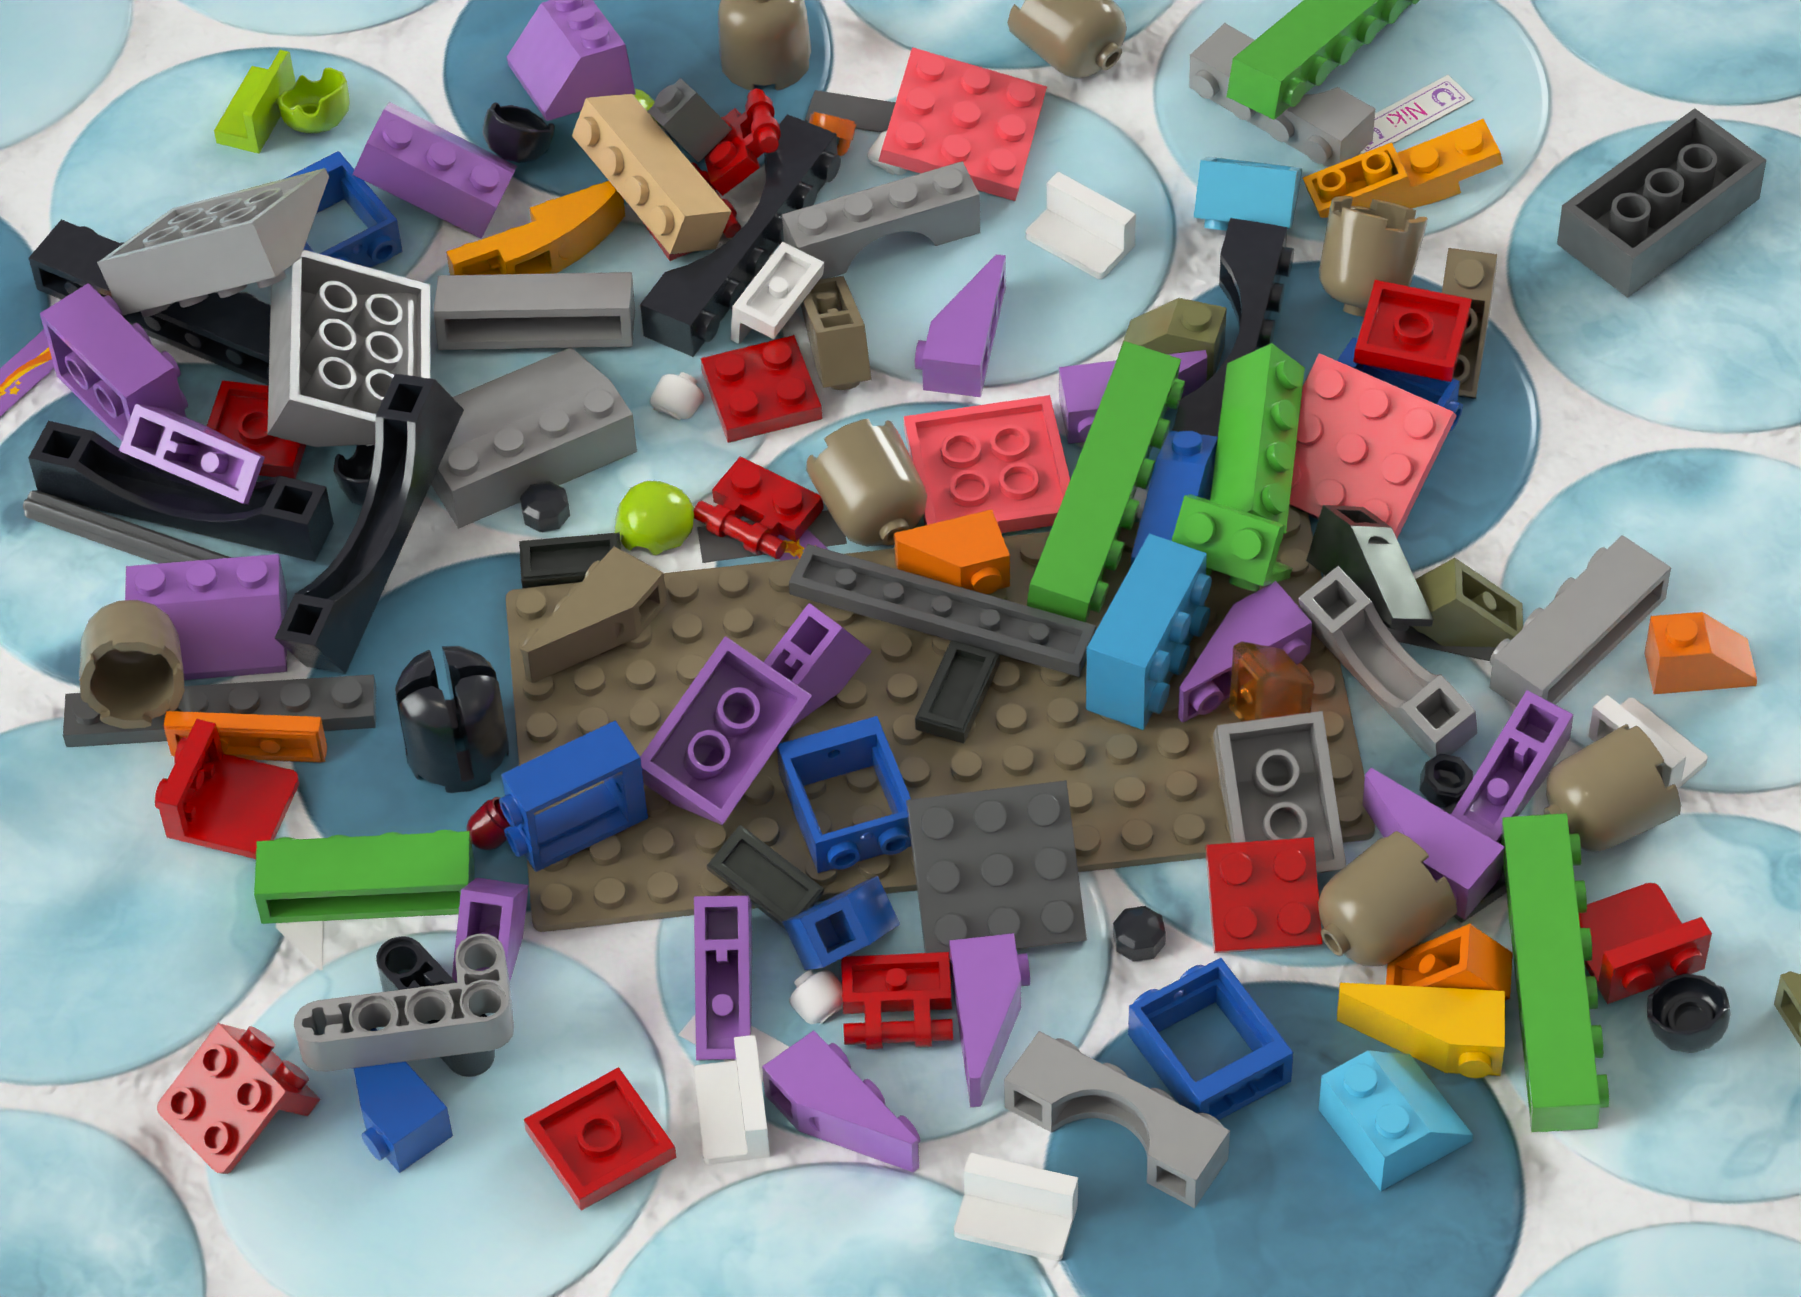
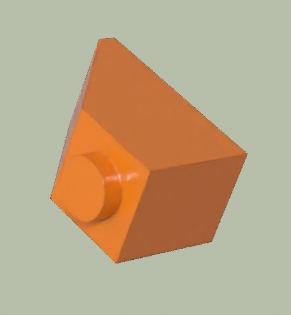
(957, 552)
(1696, 654)
(1455, 960)

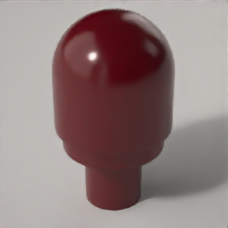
(488, 826)

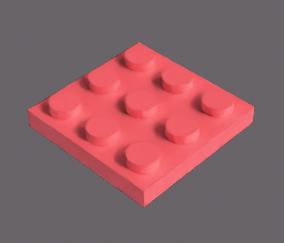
(963, 114)
(1363, 443)
(992, 459)

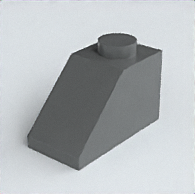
(688, 119)

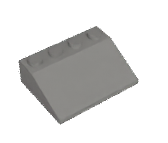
(215, 246)
(337, 345)
(528, 430)

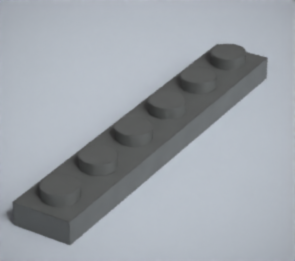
(942, 609)
(339, 701)

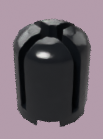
(433, 723)

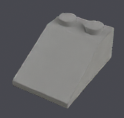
(1280, 783)

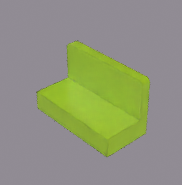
(254, 106)

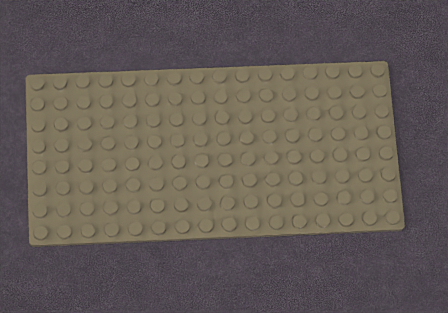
(1129, 789)

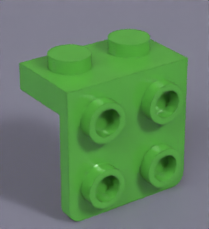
(1234, 542)

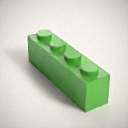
(1258, 434)
(362, 876)

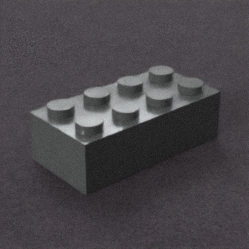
(1661, 202)

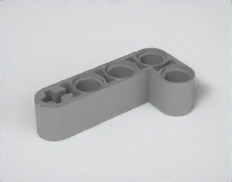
(338, 1034)

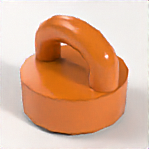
(842, 127)

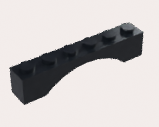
(1250, 274)
(694, 298)
(410, 441)
(92, 472)

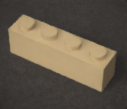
(651, 173)

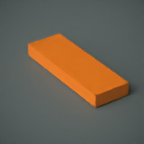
(256, 735)

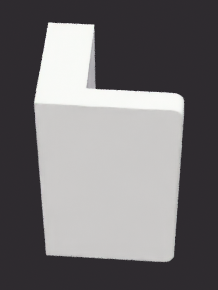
(1083, 227)
(775, 292)
(1680, 756)
(732, 1106)
(1016, 1207)

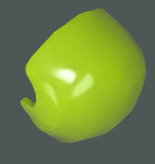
(315, 104)
(654, 517)

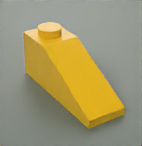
(1439, 1026)

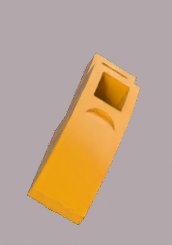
(1410, 176)
(556, 237)

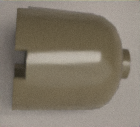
(1071, 34)
(764, 42)
(1368, 247)
(868, 482)
(131, 664)
(1612, 790)
(1384, 903)

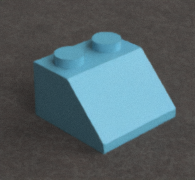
(1246, 192)
(1390, 1115)

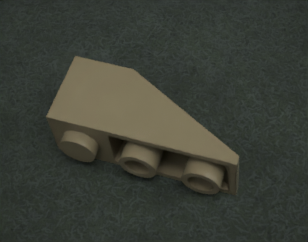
(1473, 277)
(603, 612)

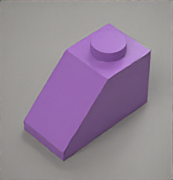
(495, 910)

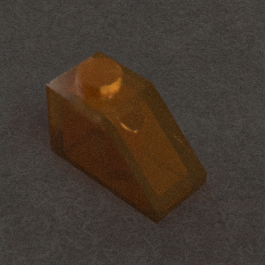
(1268, 683)

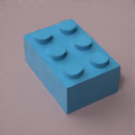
(1147, 632)

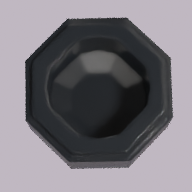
(545, 506)
(1444, 779)
(1139, 933)

